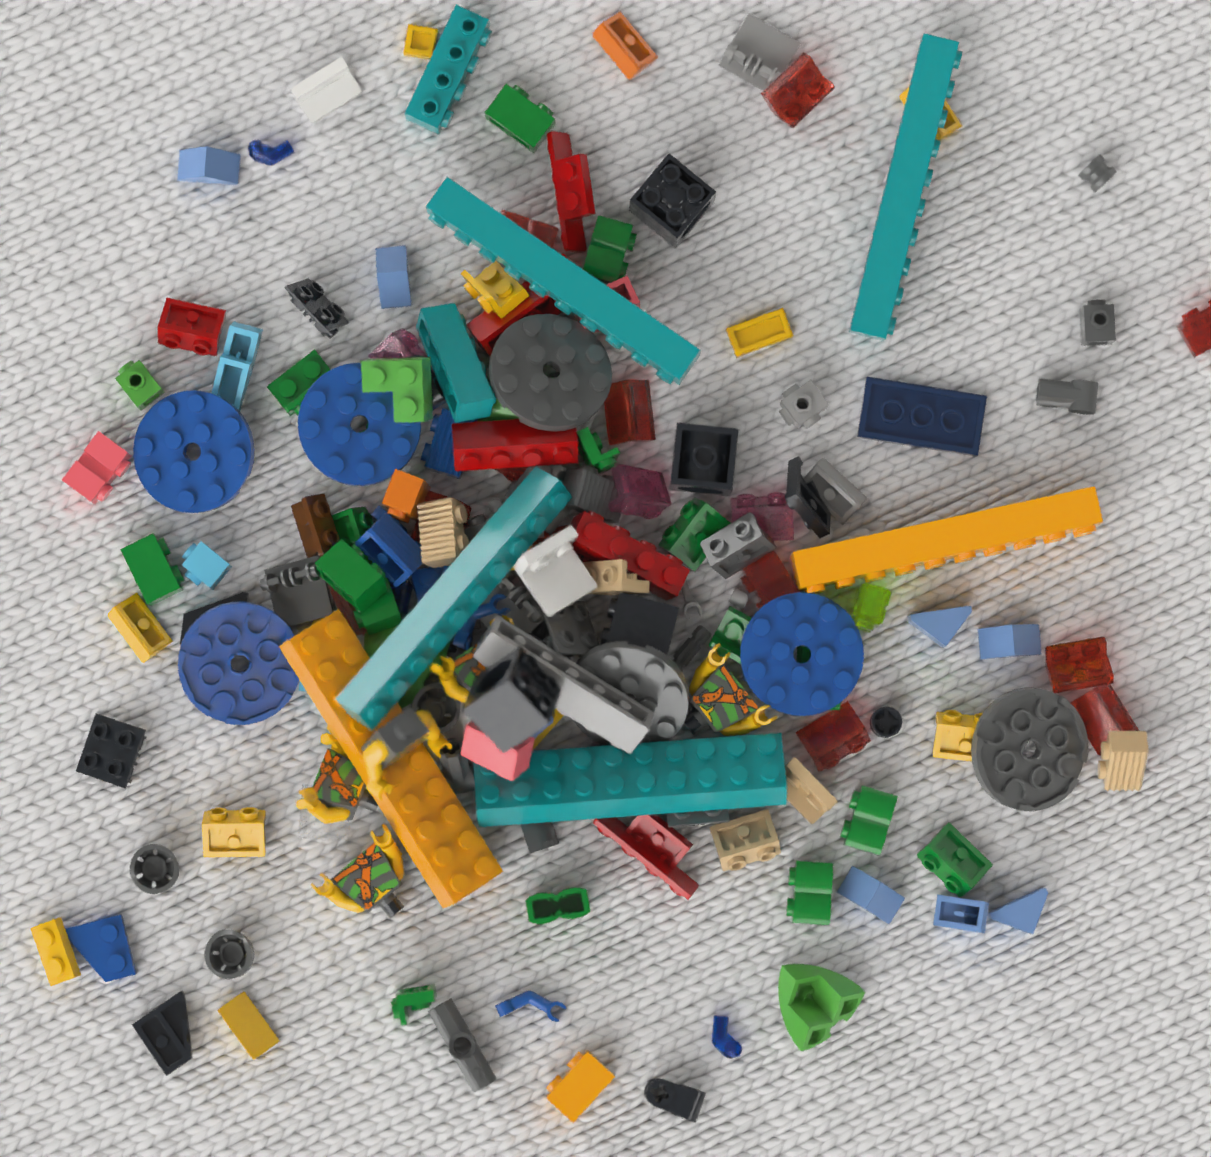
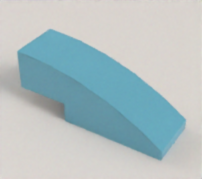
(237, 363)

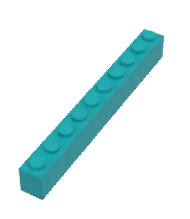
(904, 187)
(562, 281)
(453, 598)

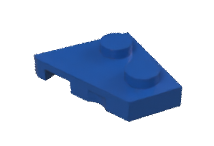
(105, 947)

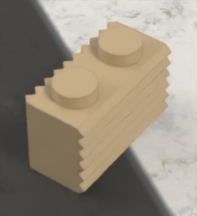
(442, 531)
(1124, 760)

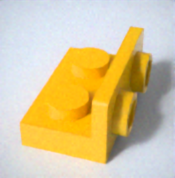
(495, 290)
(954, 735)
(234, 833)

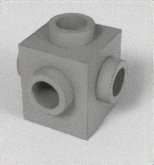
(808, 395)

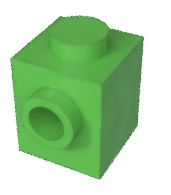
(139, 384)

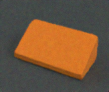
(624, 45)

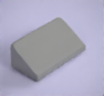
(835, 490)

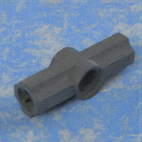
(472, 1064)

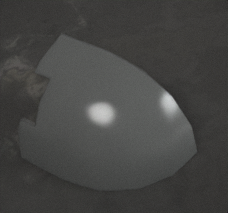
(539, 836)

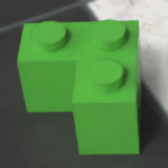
(408, 381)

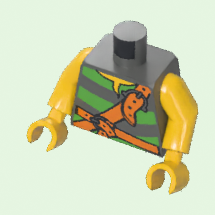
(459, 674)
(722, 700)
(396, 741)
(336, 787)
(368, 878)

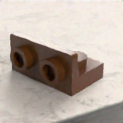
(315, 524)

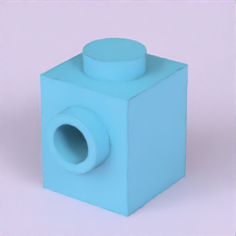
(204, 565)

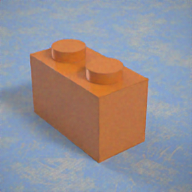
(403, 496)

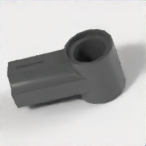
(1076, 396)
(456, 768)

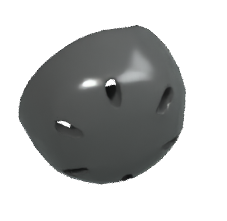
(436, 707)
(154, 869)
(230, 954)

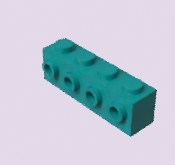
(447, 70)
(455, 362)

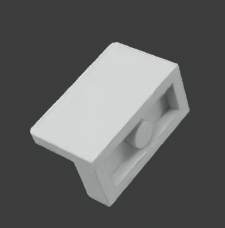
(326, 90)

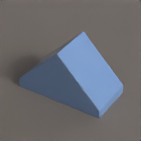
(209, 166)
(393, 277)
(940, 624)
(1009, 641)
(870, 894)
(1021, 912)
(961, 913)

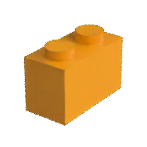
(579, 1085)

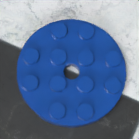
(163, 444)
(339, 450)
(807, 622)
(207, 669)

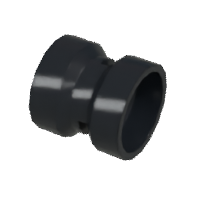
(889, 720)

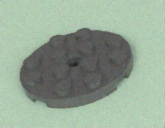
(544, 401)
(646, 675)
(1001, 738)

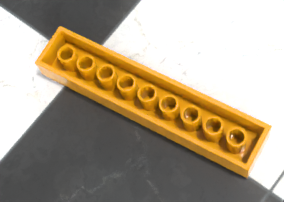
(946, 539)
(421, 800)

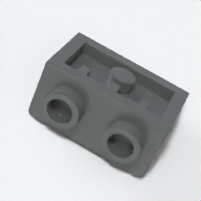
(737, 546)

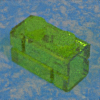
(869, 606)

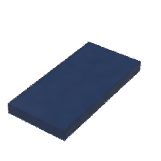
(922, 416)

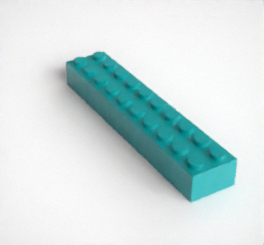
(647, 782)

